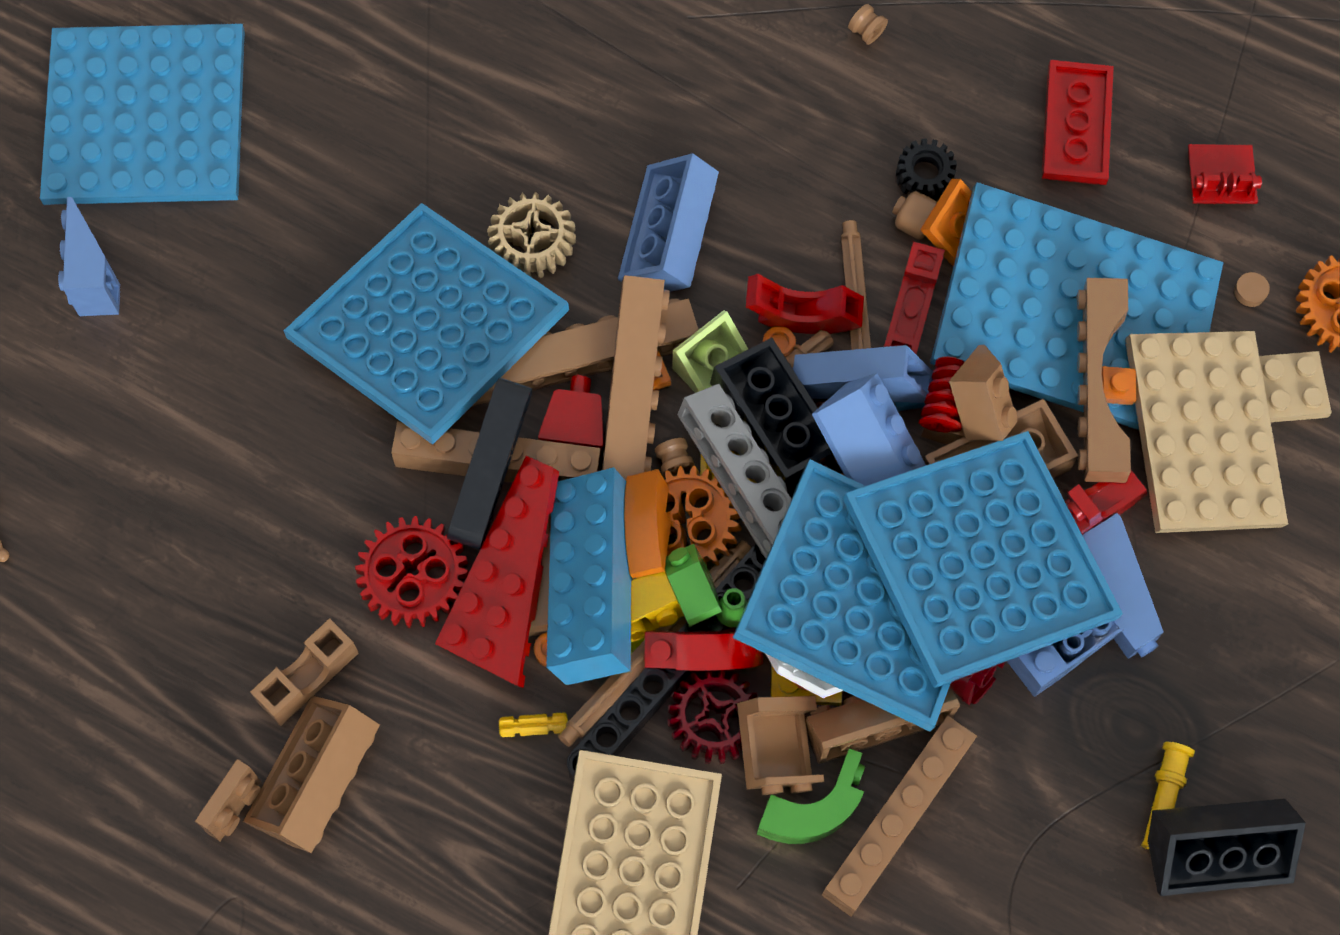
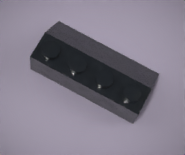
(775, 408)
(1225, 846)

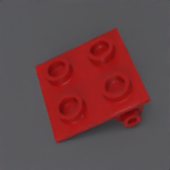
(1223, 174)

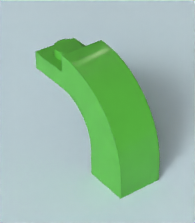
(811, 822)

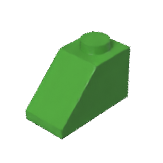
(692, 584)

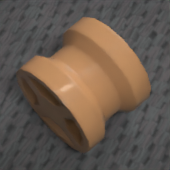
(867, 24)
(674, 454)

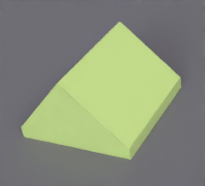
(706, 348)

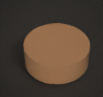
(1251, 289)

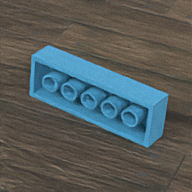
(589, 580)

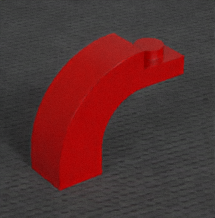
(804, 312)
(1103, 500)
(699, 651)

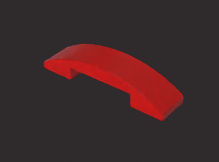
(915, 296)

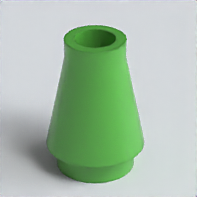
(730, 613)

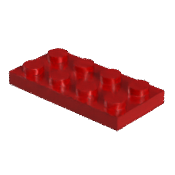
(1077, 122)

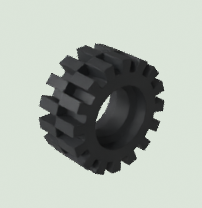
(925, 153)

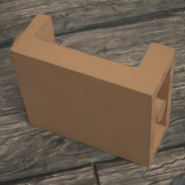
(777, 744)

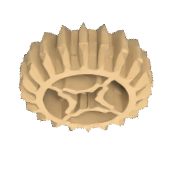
(507, 229)

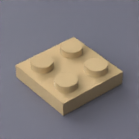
(1295, 386)

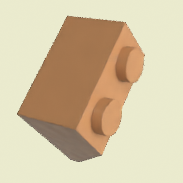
(983, 397)

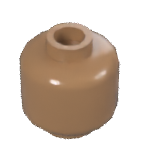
(913, 213)

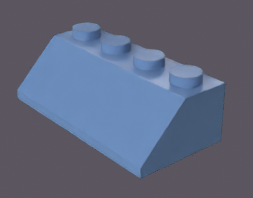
(670, 221)
(867, 432)

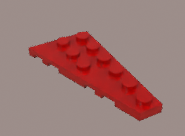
(503, 587)

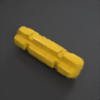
(532, 724)

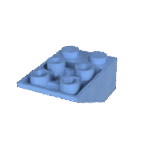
(86, 273)
(1051, 663)

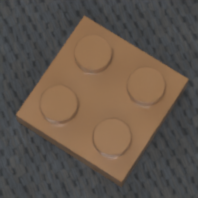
(233, 793)

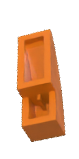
(646, 523)

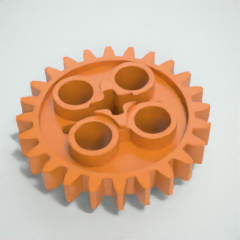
(1320, 310)
(716, 515)

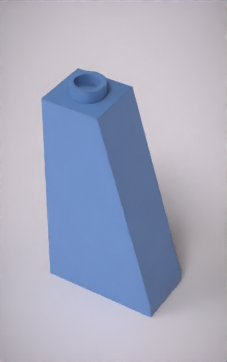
(897, 366)
(1121, 570)

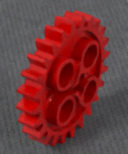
(390, 550)

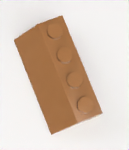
(1042, 427)
(861, 726)
(312, 773)

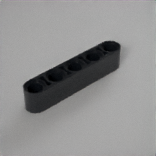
(489, 463)

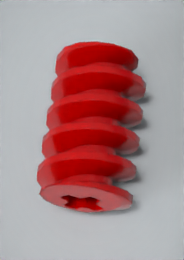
(940, 407)

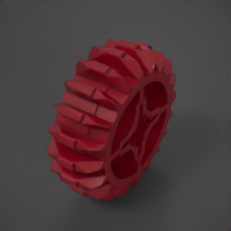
(700, 724)

